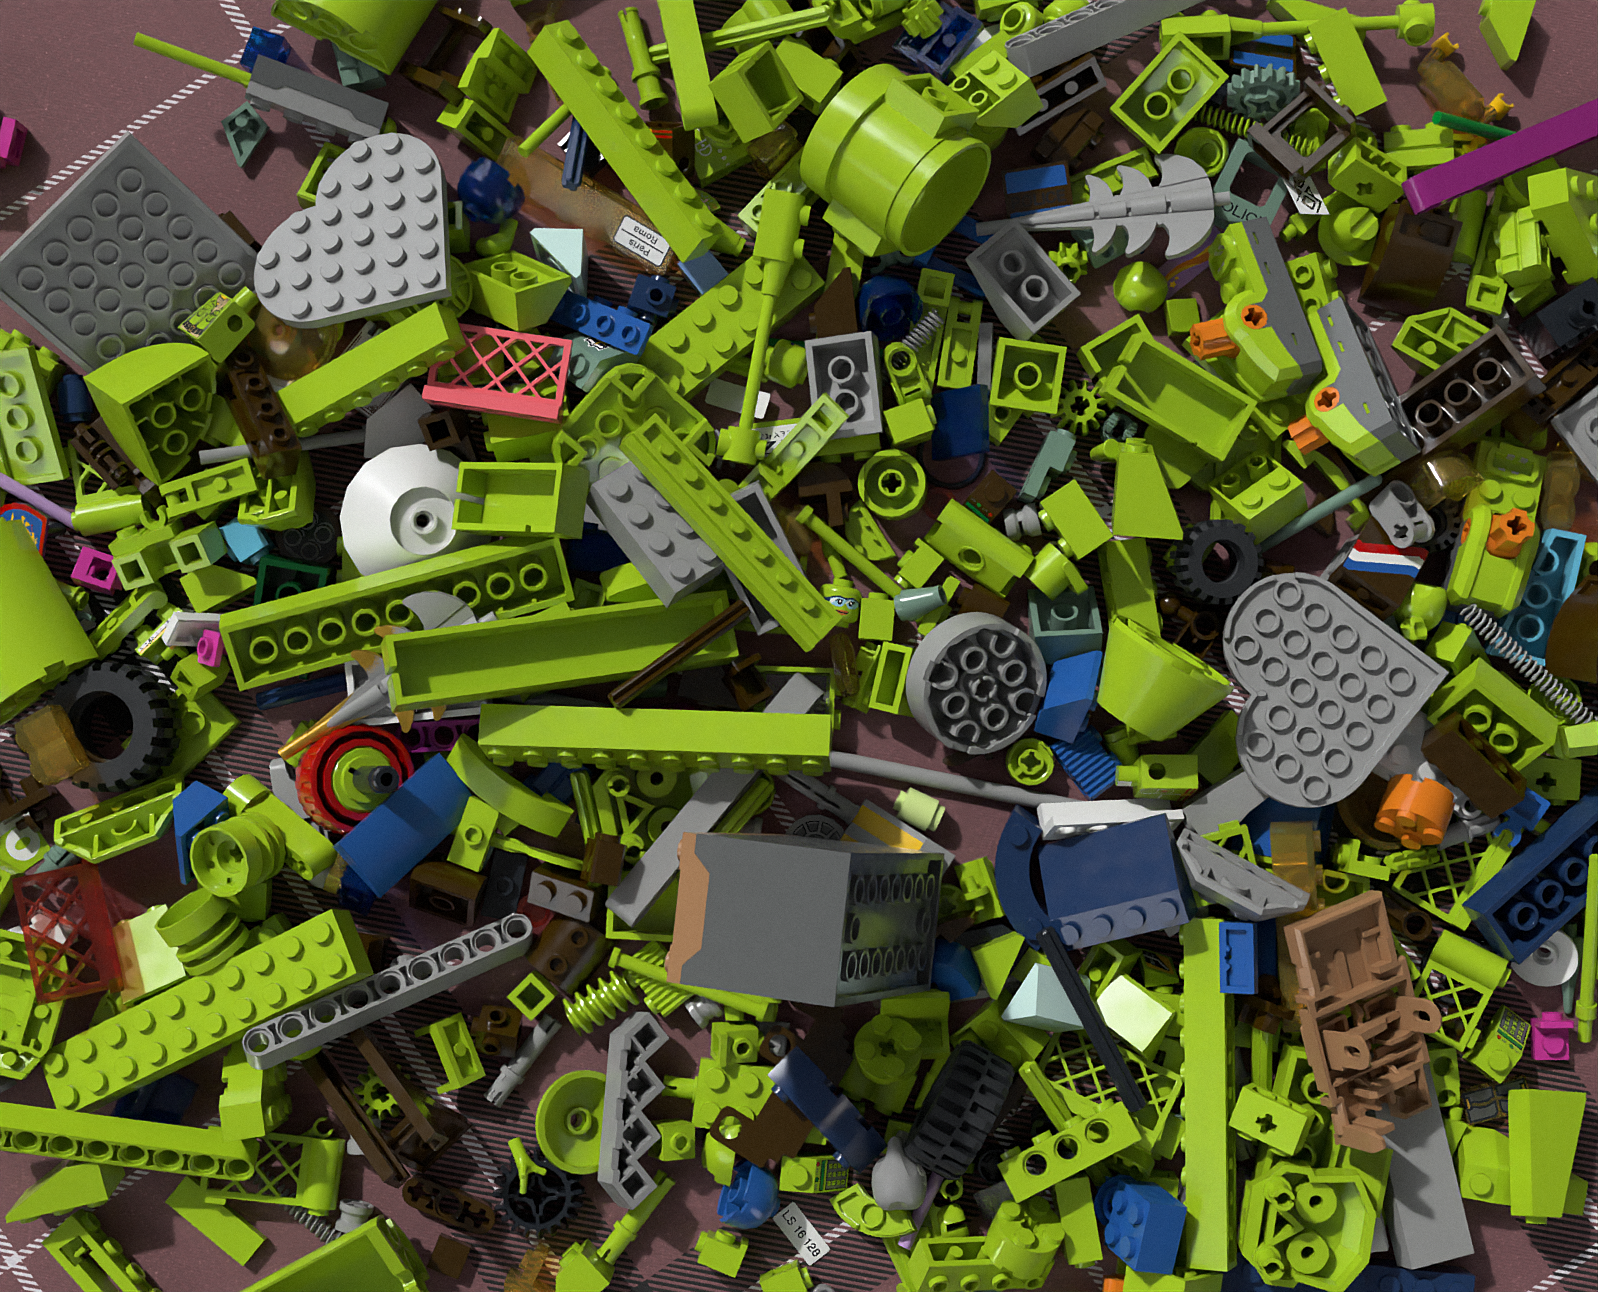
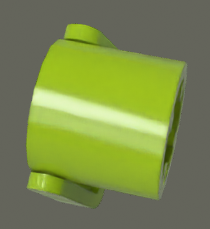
(1054, 573)

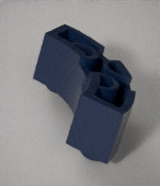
(1014, 877)
(833, 1116)

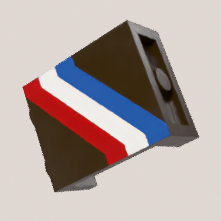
(1377, 570)

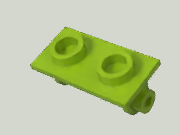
(867, 663)

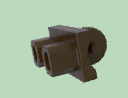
(36, 794)
(1269, 1012)

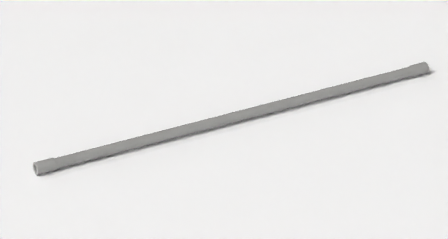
(874, 766)

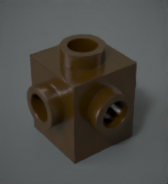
(497, 1030)

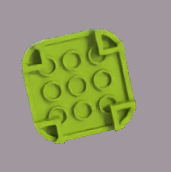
(616, 410)

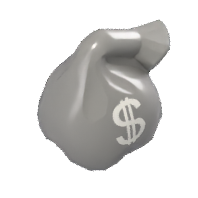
(897, 1179)

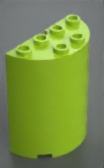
(364, 29)
(37, 626)
(362, 1260)

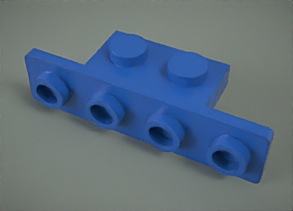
(602, 322)

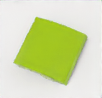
(498, 75)

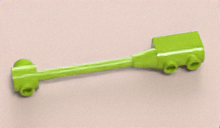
(1216, 32)
(777, 247)

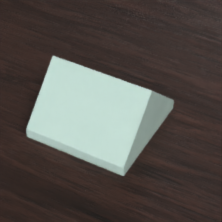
(565, 252)
(1043, 1002)

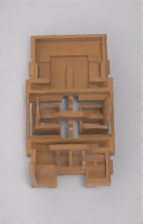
(1352, 960)

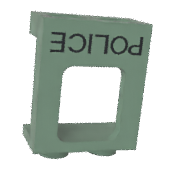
(1240, 209)

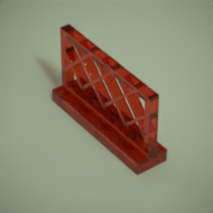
(99, 932)

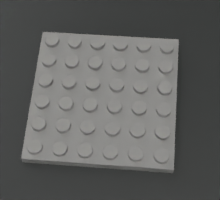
(122, 260)

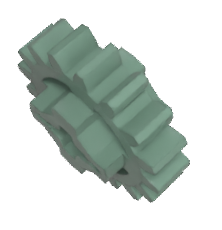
(1262, 92)

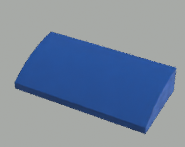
(405, 825)

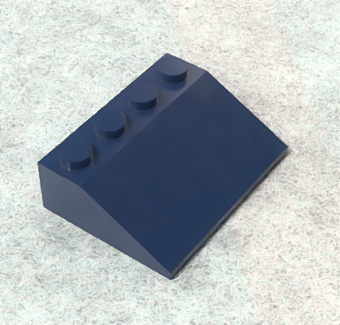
(1115, 883)

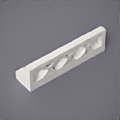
(1077, 818)

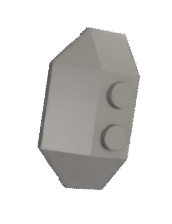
(1237, 882)

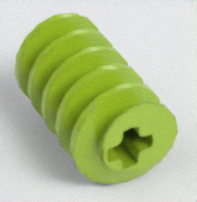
(600, 1002)

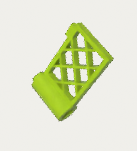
(316, 1182)

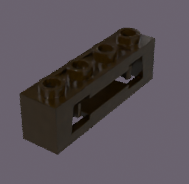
(1564, 385)
(259, 414)

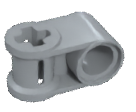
(1399, 512)

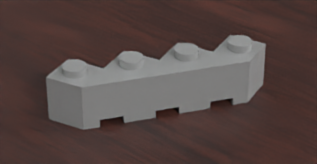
(625, 1128)

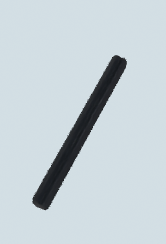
(1091, 1019)

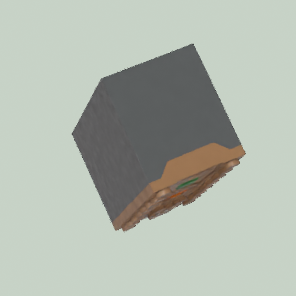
(804, 917)

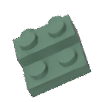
(1051, 460)

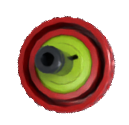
(350, 775)

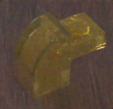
(1443, 476)
(531, 1264)

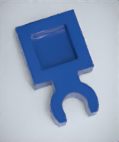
(1523, 815)

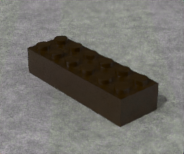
(1457, 404)

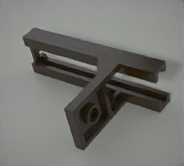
(416, 1140)

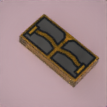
(1489, 1099)

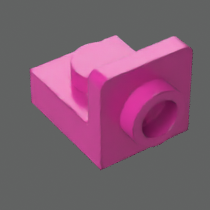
(11, 142)
(210, 648)
(1550, 1036)

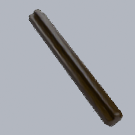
(679, 654)

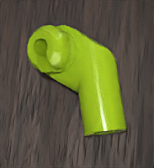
(498, 242)

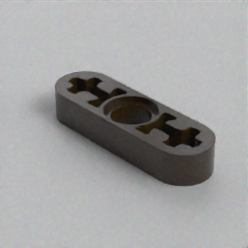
(429, 1187)

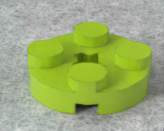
(885, 1031)

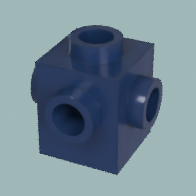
(653, 299)

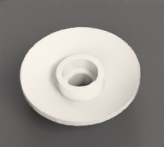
(1550, 967)

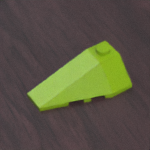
(1484, 1170)

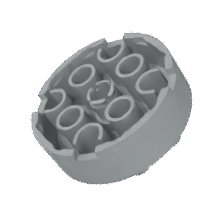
(976, 682)

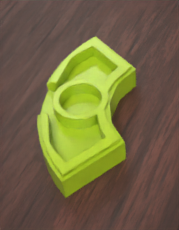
(863, 1214)

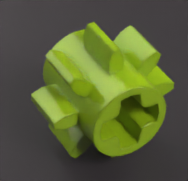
(922, 17)
(1070, 260)

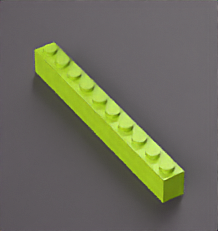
(1208, 1101)

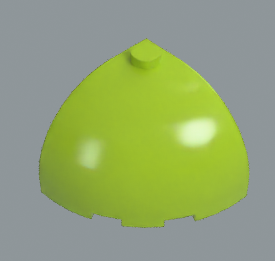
(156, 404)

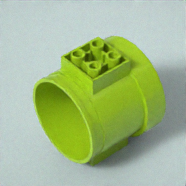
(895, 161)

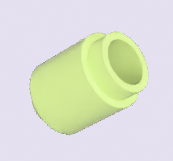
(918, 809)

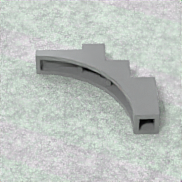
(1221, 802)

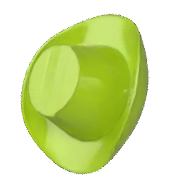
(1348, 231)

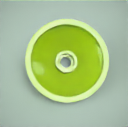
(576, 1146)

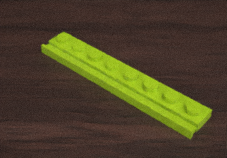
(730, 532)

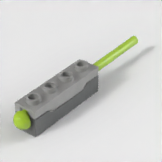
(293, 93)

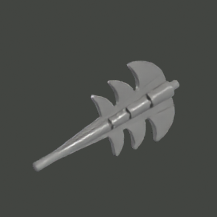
(1179, 204)

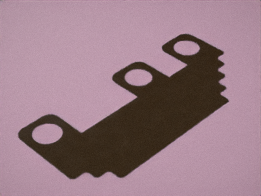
(782, 1126)

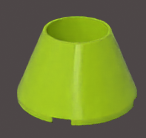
(1155, 682)

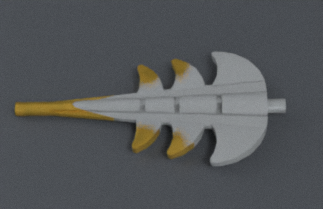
(435, 611)

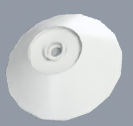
(387, 499)

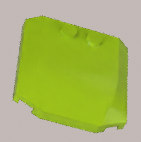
(25, 1027)

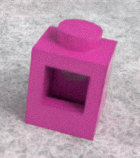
(87, 568)

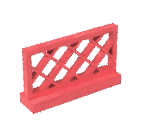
(502, 402)

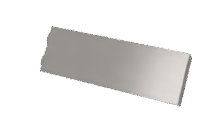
(1422, 1189)

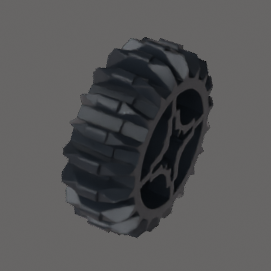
(555, 1190)

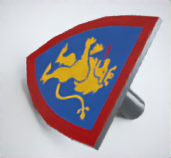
(35, 522)

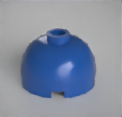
(750, 1197)

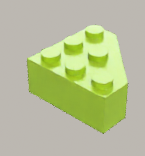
(1569, 210)
(254, 1097)

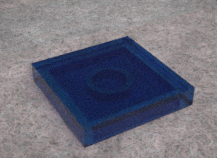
(961, 422)

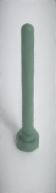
(1320, 511)

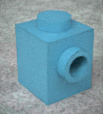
(246, 542)

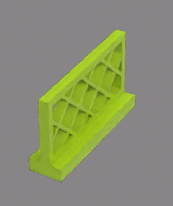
(1488, 865)
(1083, 1105)

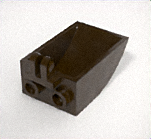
(1409, 259)
(1574, 635)

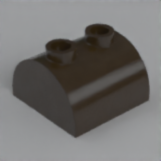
(447, 890)
(569, 951)

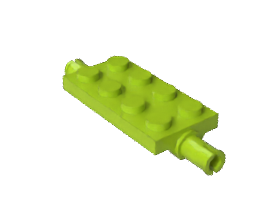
(736, 1085)

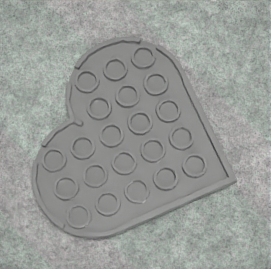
(366, 243)
(1322, 688)

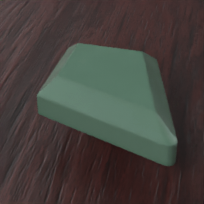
(244, 132)

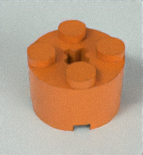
(1415, 811)

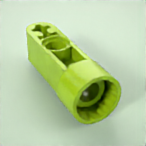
(305, 847)

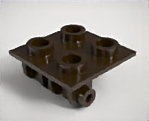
(103, 452)

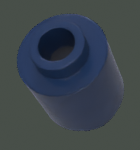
(74, 400)

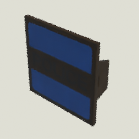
(1267, 50)
(1036, 189)

